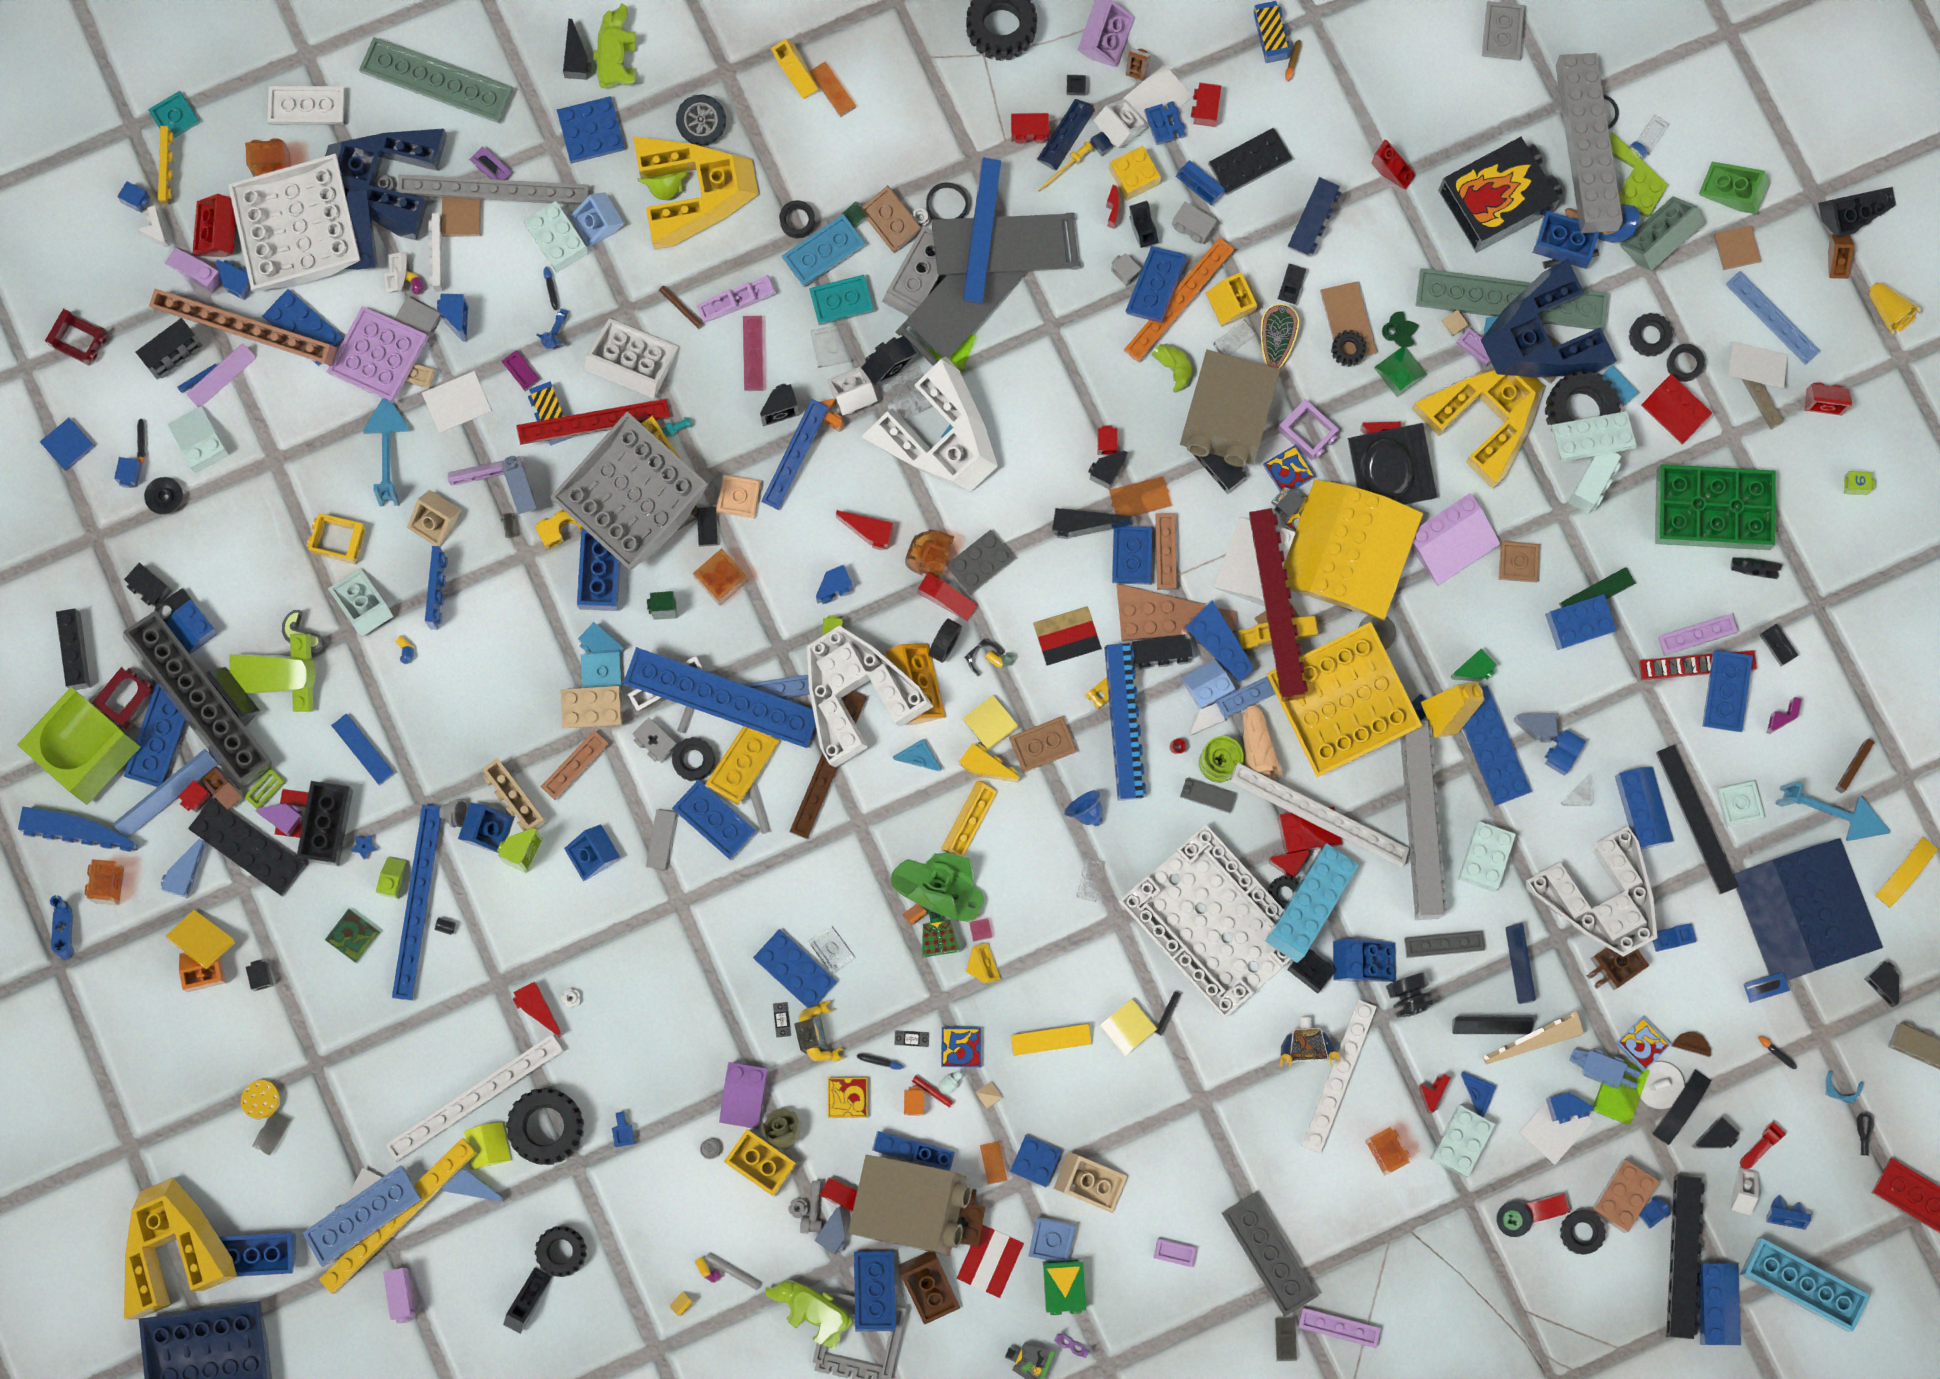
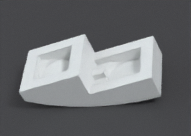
(397, 265)

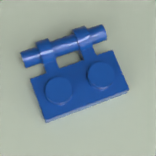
(1159, 123)

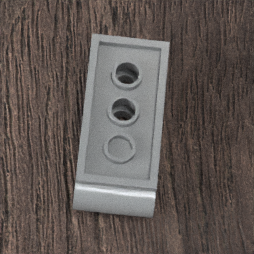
(910, 286)

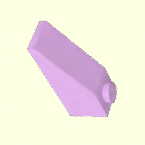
(194, 269)

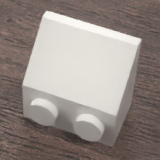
(1120, 122)
(852, 390)

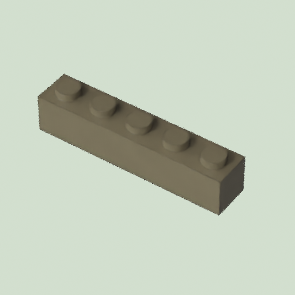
(1764, 403)

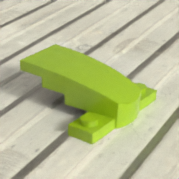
(279, 673)

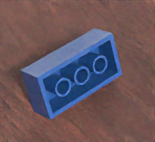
(597, 576)

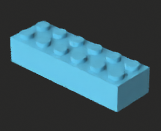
(1311, 903)
(1805, 1285)

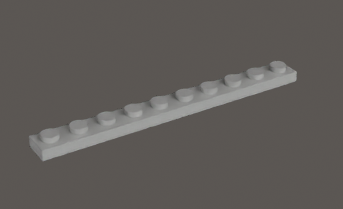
(492, 189)

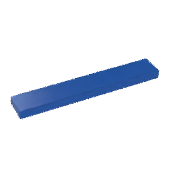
(795, 454)

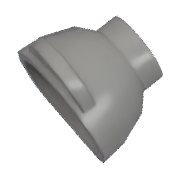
(454, 812)

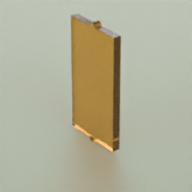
(1140, 497)

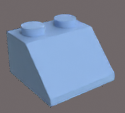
(596, 218)
(1208, 684)

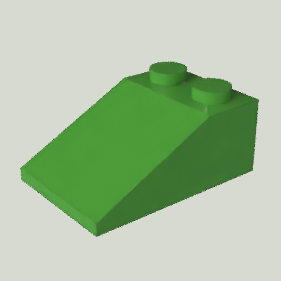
(1735, 186)

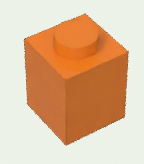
(914, 1101)

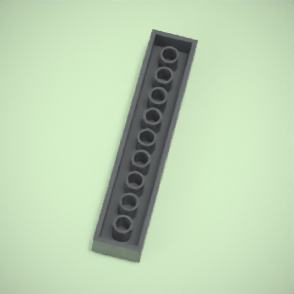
(197, 700)

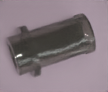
(509, 525)

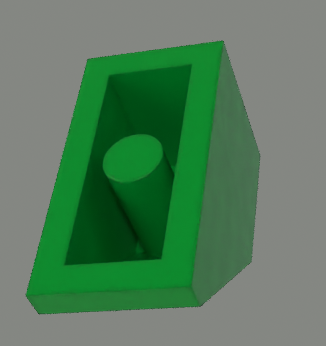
(1475, 668)

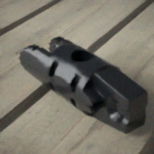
(1756, 567)

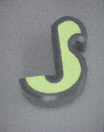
(290, 626)

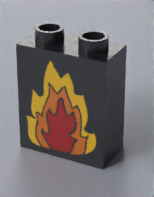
(1500, 193)

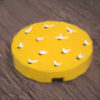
(260, 1099)

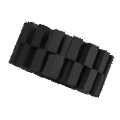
(1352, 337)
(1281, 882)

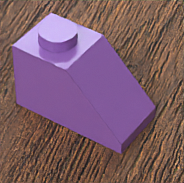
(282, 817)

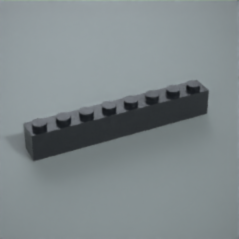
(1684, 1257)

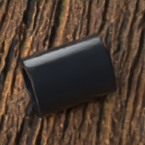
(445, 926)

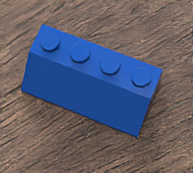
(1644, 807)
(262, 1253)
(1719, 1304)

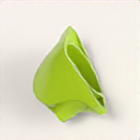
(664, 186)

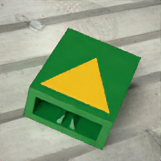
(1064, 1286)

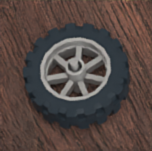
(697, 101)

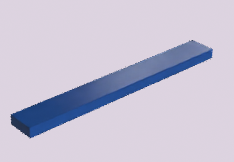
(982, 230)

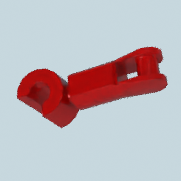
(1771, 1135)

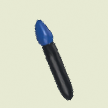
(551, 288)
(880, 1061)

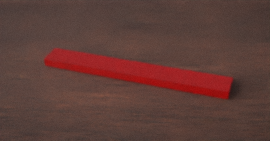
(589, 421)

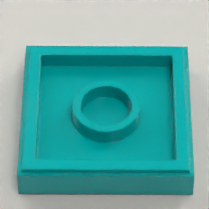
(175, 114)

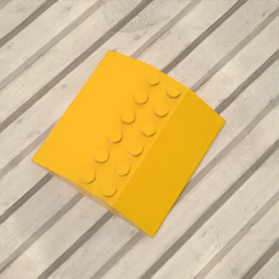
(1351, 547)
(1350, 701)

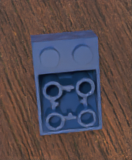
(1364, 961)

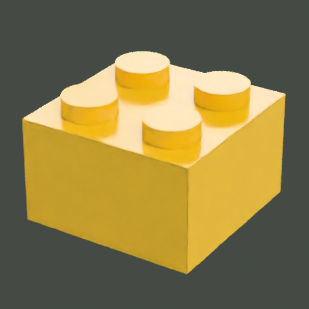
(1134, 173)

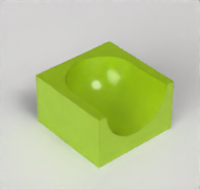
(78, 746)

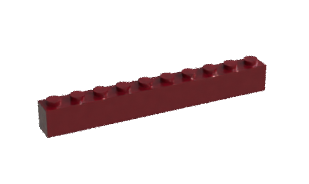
(1277, 606)

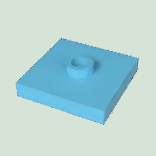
(601, 670)

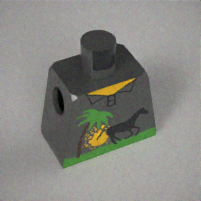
(1030, 1361)

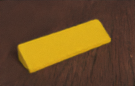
(969, 819)
(1051, 1039)

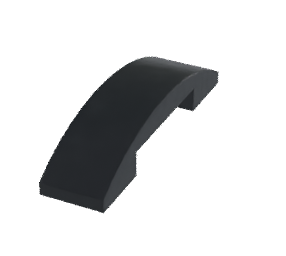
(1682, 1107)

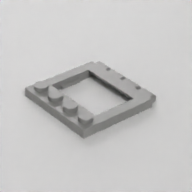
(860, 1369)

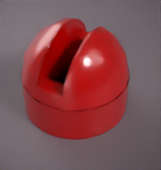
(1177, 742)

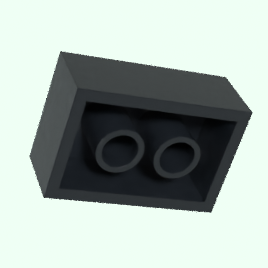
(169, 349)

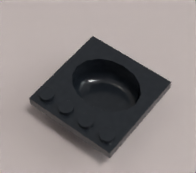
(1394, 464)

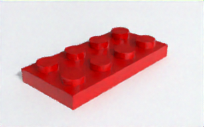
(1910, 1193)

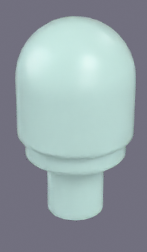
(949, 1083)

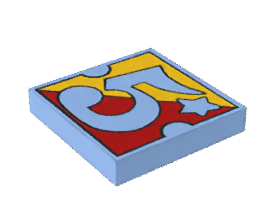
(1643, 1043)

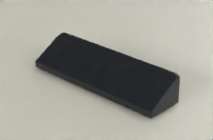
(1492, 1025)

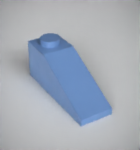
(182, 874)
(467, 1184)

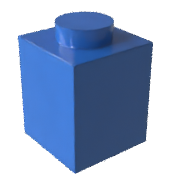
(134, 197)
(127, 472)

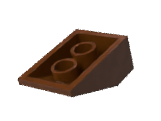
(928, 1287)

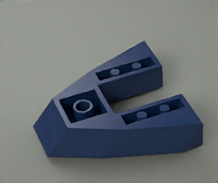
(360, 164)
(1520, 343)

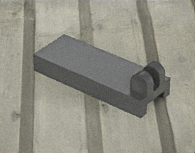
(1207, 795)

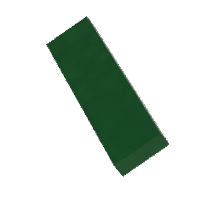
(1608, 586)

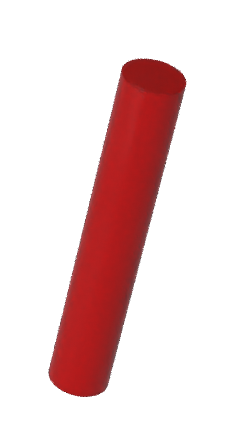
(932, 1091)

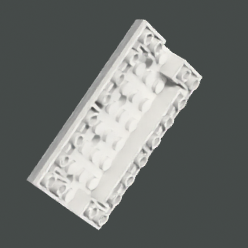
(1193, 940)

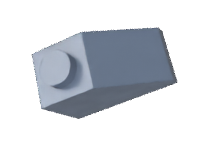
(1538, 726)
(833, 1233)

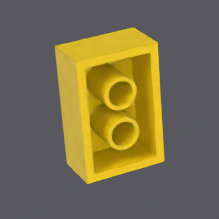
(760, 1162)

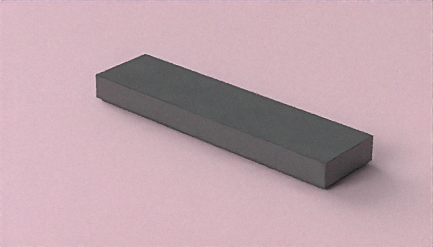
(1444, 944)

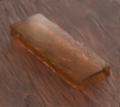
(832, 89)

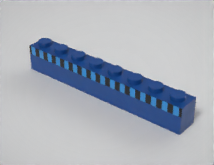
(1124, 721)

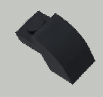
(1142, 224)

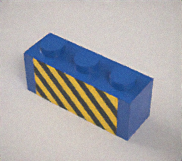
(1271, 31)
(547, 406)

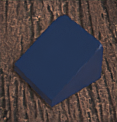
(1101, 143)

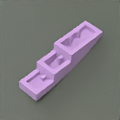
(736, 299)

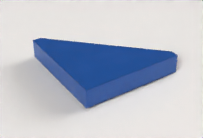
(1479, 1092)

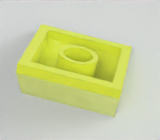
(489, 1143)

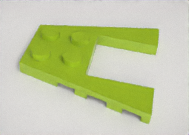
(1643, 185)

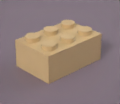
(591, 707)

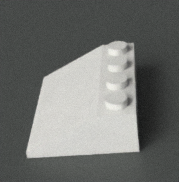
(630, 358)
(1240, 570)

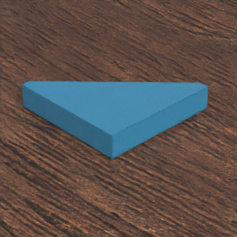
(918, 755)

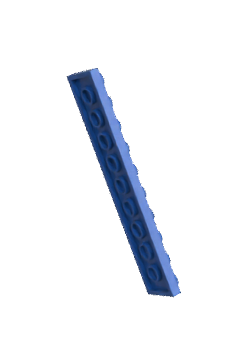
(720, 697)

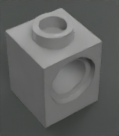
(1125, 269)

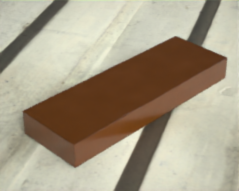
(1854, 765)

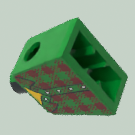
(938, 937)

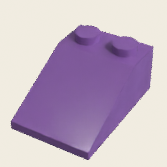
(743, 1095)

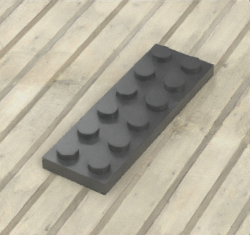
(1269, 1254)

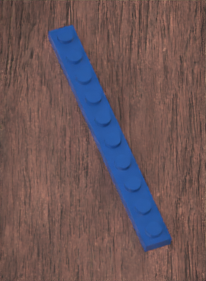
(417, 903)

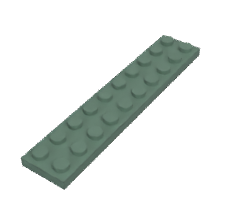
(1492, 295)

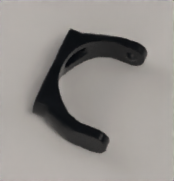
(983, 643)

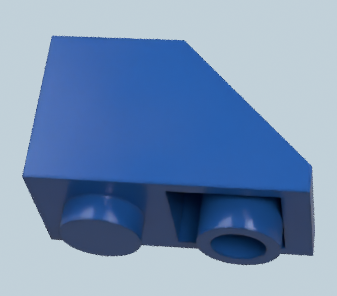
(234, 279)
(834, 583)
(1567, 1105)

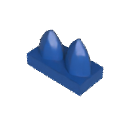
(1780, 1215)

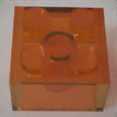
(267, 156)
(720, 577)
(104, 882)
(1388, 1151)

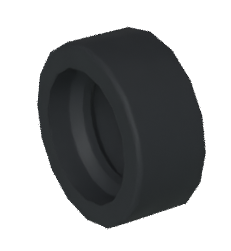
(793, 205)
(1695, 352)

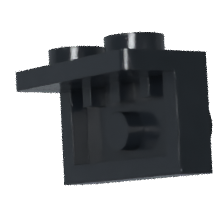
(1312, 971)

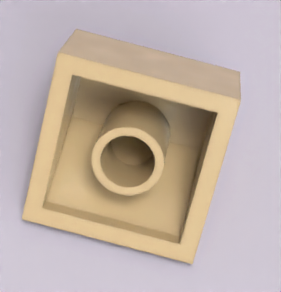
(433, 518)

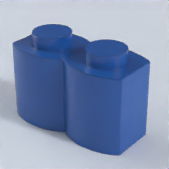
(1564, 752)

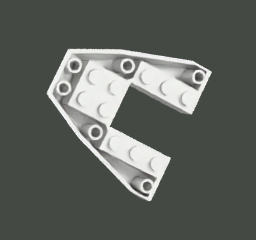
(963, 454)
(837, 667)
(1622, 921)

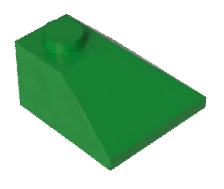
(1400, 371)

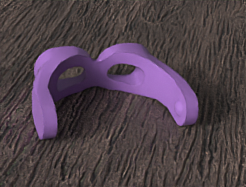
(1083, 1353)

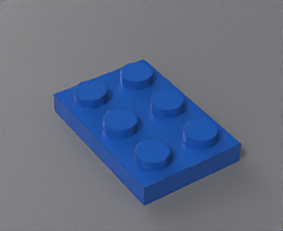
(1132, 555)

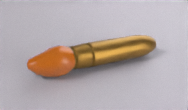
(1293, 59)

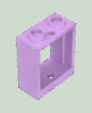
(1284, 429)
(399, 1295)

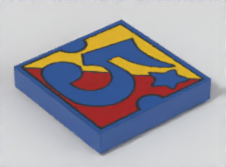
(1289, 469)
(961, 1047)

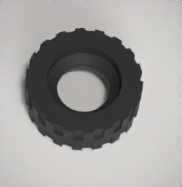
(1656, 321)
(945, 640)
(693, 744)
(1582, 1247)

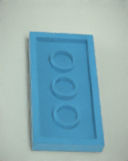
(823, 250)

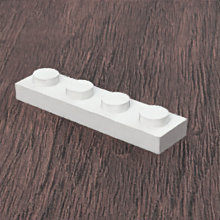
(435, 260)

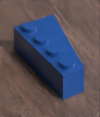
(1217, 638)

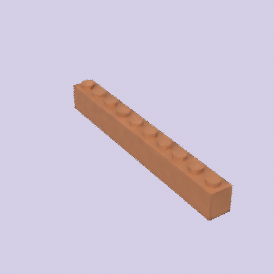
(243, 327)

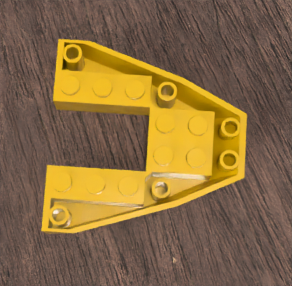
(724, 182)
(1509, 397)
(158, 1218)

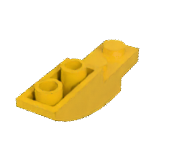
(1260, 636)

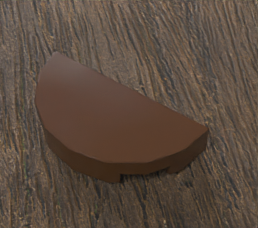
(1692, 1043)

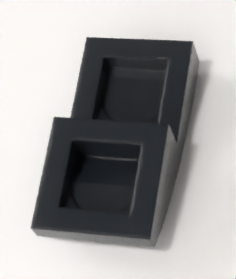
(1292, 284)

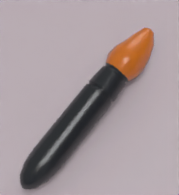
(1777, 1052)

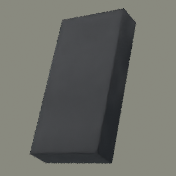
(707, 526)

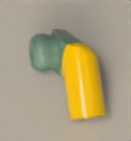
(1000, 661)

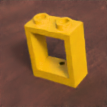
(354, 545)

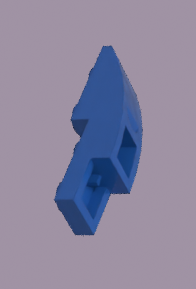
(913, 1151)

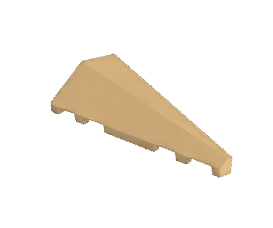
(1558, 1031)

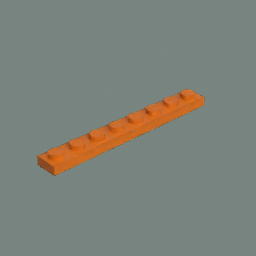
(1181, 298)

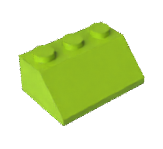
(520, 849)

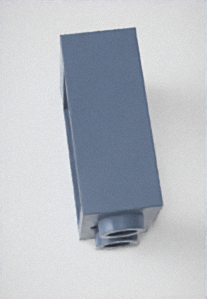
(518, 484)

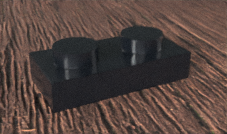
(1778, 645)

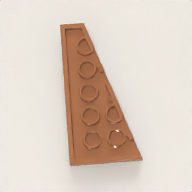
(1155, 615)

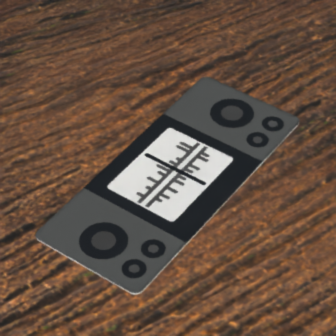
(781, 1018)
(911, 1038)

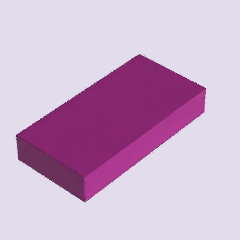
(520, 370)

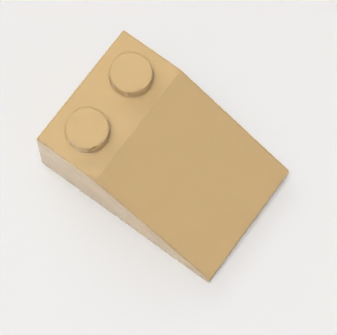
(1090, 1182)

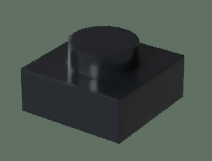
(1076, 84)

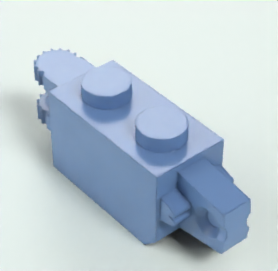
(1603, 1068)

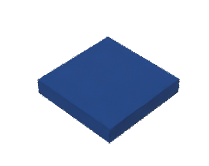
(67, 444)

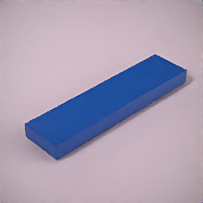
(362, 749)

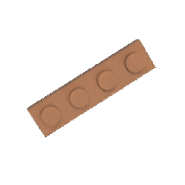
(1165, 551)
(574, 765)

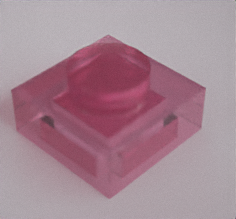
(980, 930)

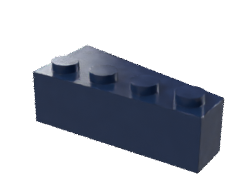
(1313, 217)

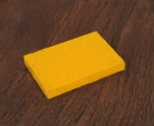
(200, 939)

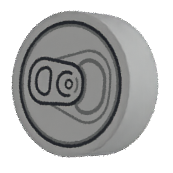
(709, 1149)

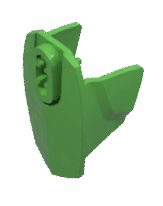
(938, 884)

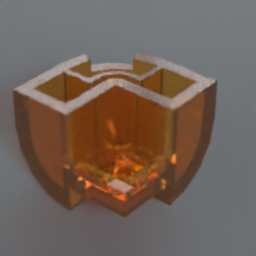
(929, 552)

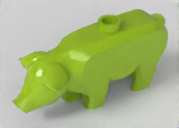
(611, 47)
(814, 1308)

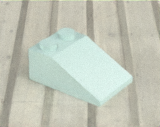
(198, 439)
(360, 602)

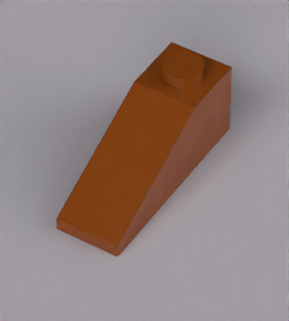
(1137, 63)

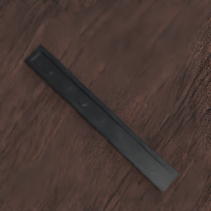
(1697, 819)

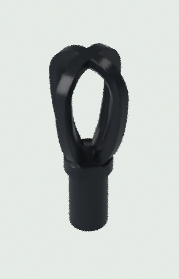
(1864, 1139)

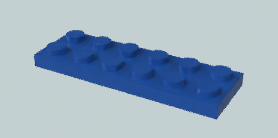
(157, 741)
(1495, 753)

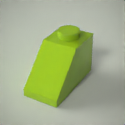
(391, 878)

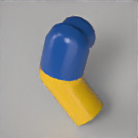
(407, 649)

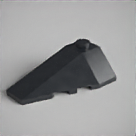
(1850, 213)

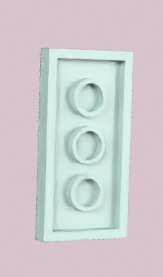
(1593, 436)

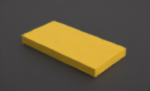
(742, 764)

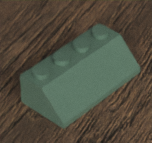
(1663, 232)

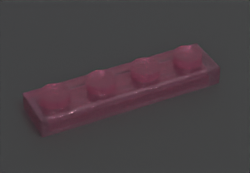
(753, 353)

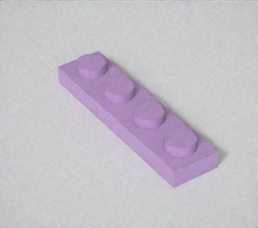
(1697, 634)
(1339, 1328)

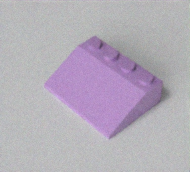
(1454, 539)

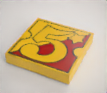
(847, 1098)

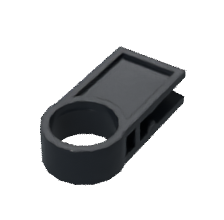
(174, 602)

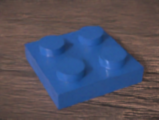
(1035, 1161)

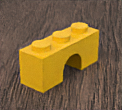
(550, 529)

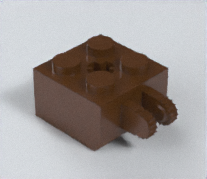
(1612, 972)
(974, 1217)

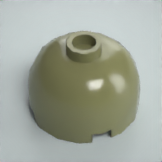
(781, 1128)

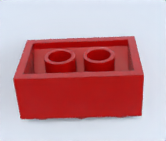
(214, 227)
(1676, 409)

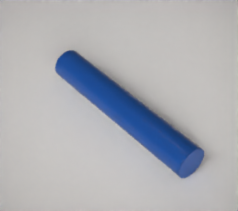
(194, 380)

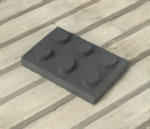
(980, 562)

